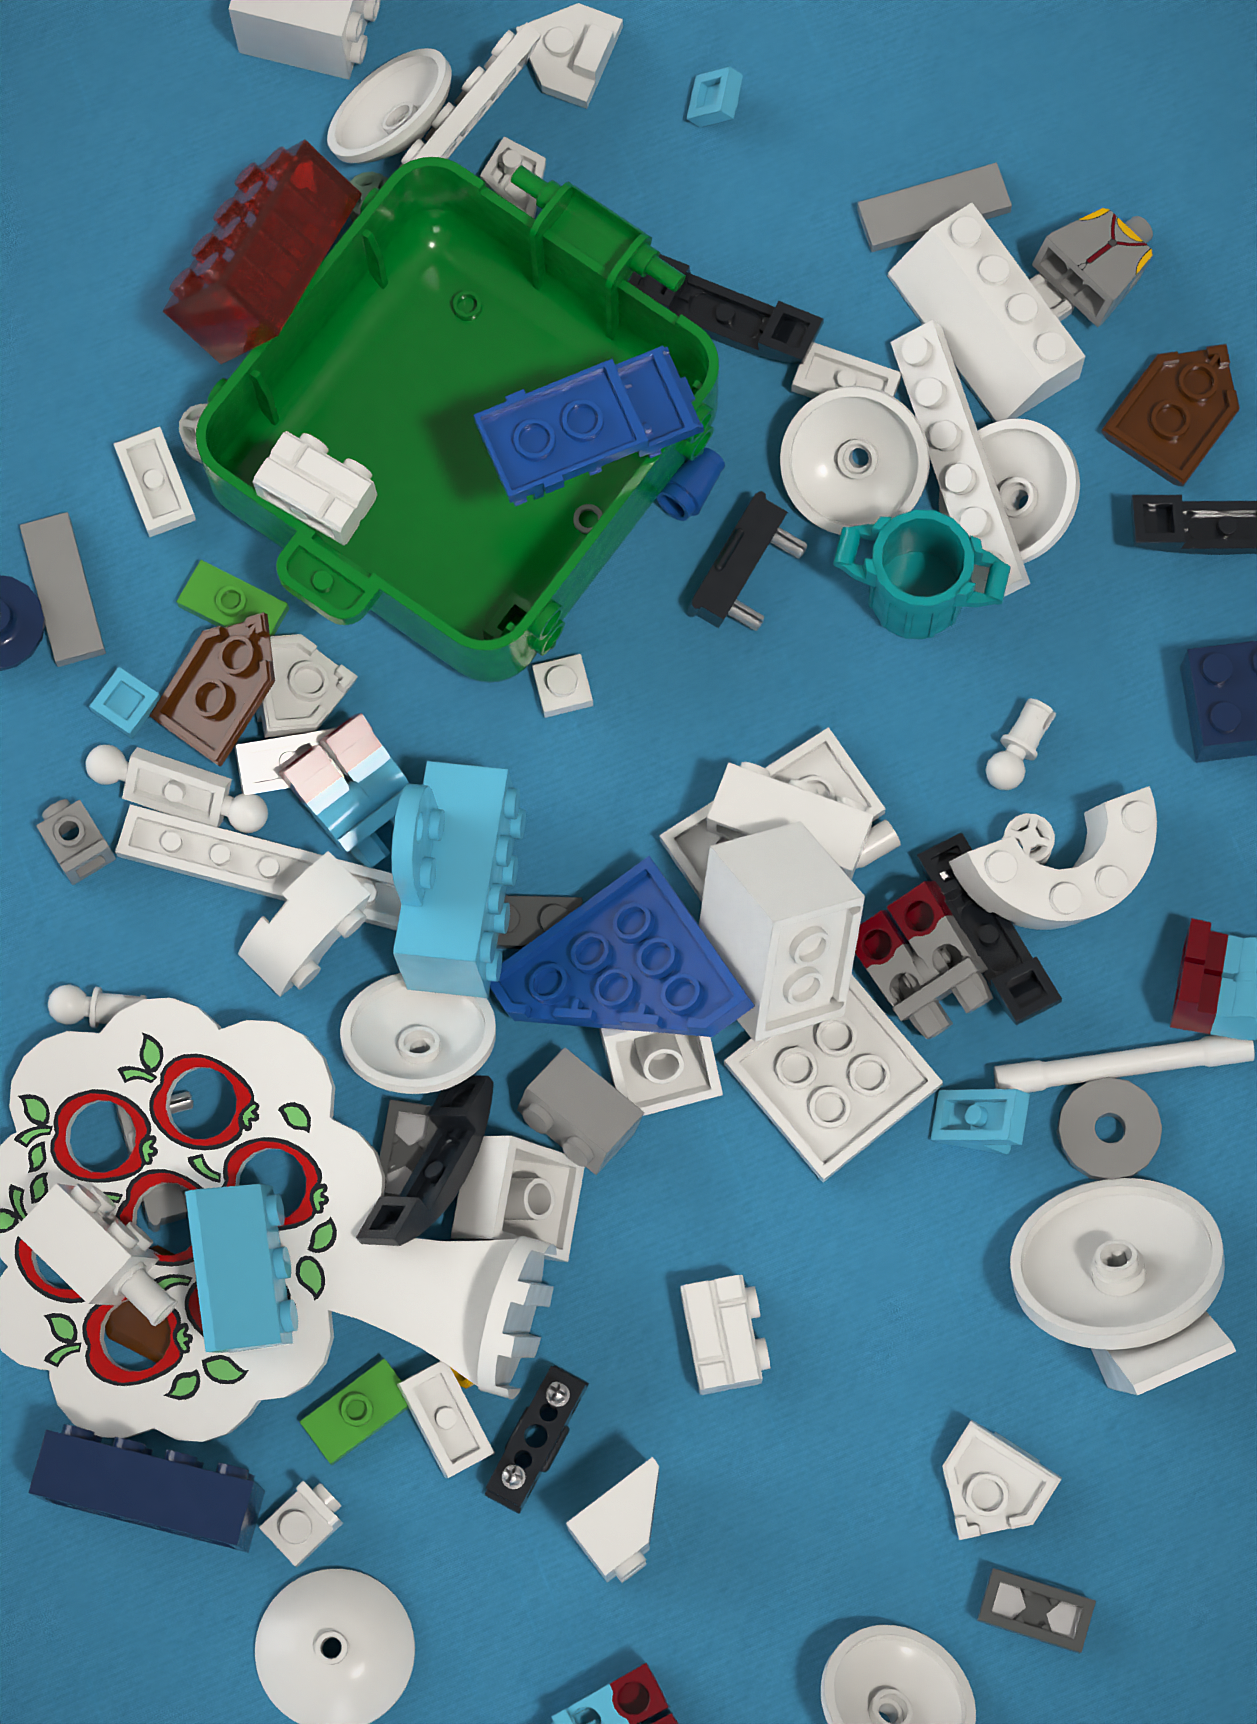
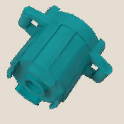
(920, 571)

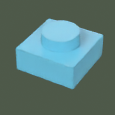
(714, 97)
(125, 702)

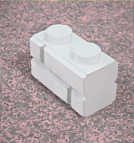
(316, 486)
(723, 1334)

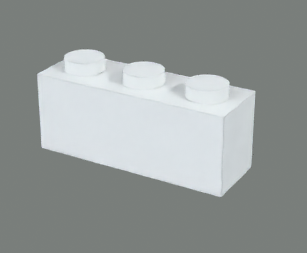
(754, 803)

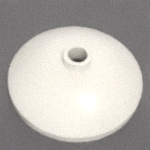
(391, 107)
(1034, 463)
(820, 464)
(416, 1037)
(373, 1658)
(894, 1674)

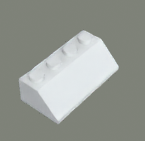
(991, 314)

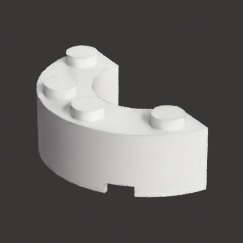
(1045, 898)

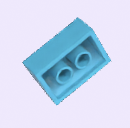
(241, 1267)

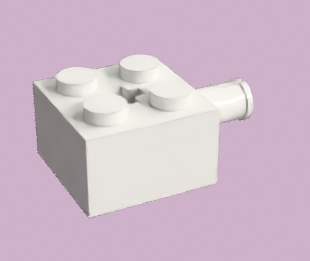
(95, 1250)

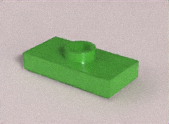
(227, 599)
(356, 1412)

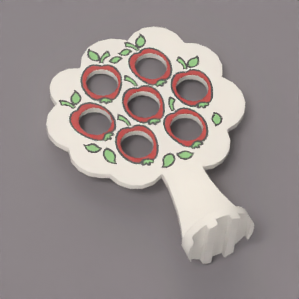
(451, 1298)

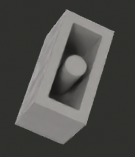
(579, 1111)

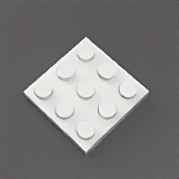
(835, 1081)

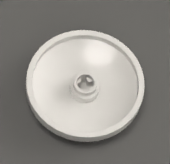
(1117, 1263)

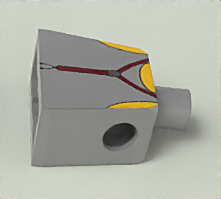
(1096, 261)

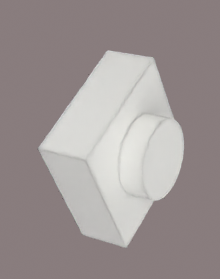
(562, 685)

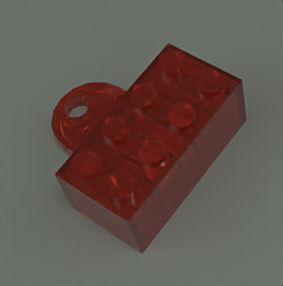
(261, 251)

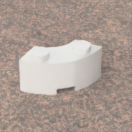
(318, 910)

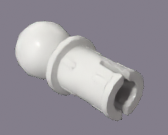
(1006, 768)
(70, 1004)

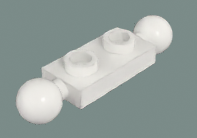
(176, 788)

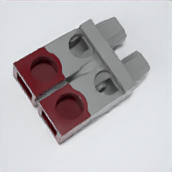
(921, 958)

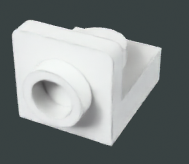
(303, 1522)

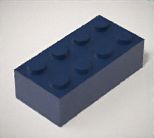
(1221, 700)
(148, 1490)

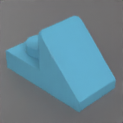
(981, 1118)

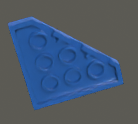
(625, 964)

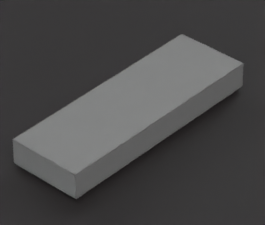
(915, 210)
(62, 589)

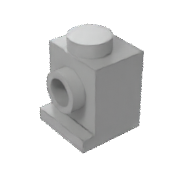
(84, 853)

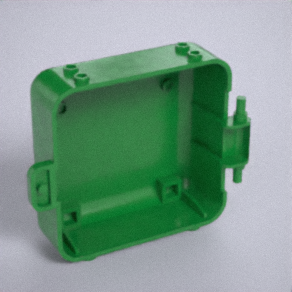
(396, 343)

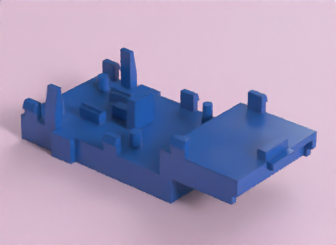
(587, 423)

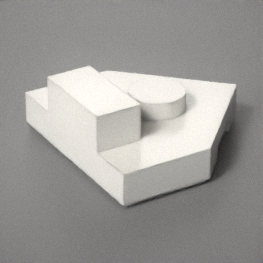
(573, 51)
(304, 687)
(995, 1483)

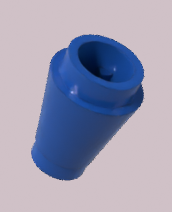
(691, 485)

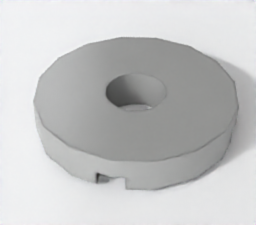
(1113, 1099)

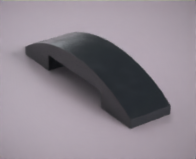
(734, 318)
(1194, 526)
(1012, 972)
(461, 1122)

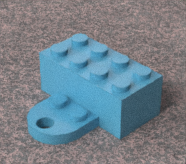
(453, 876)

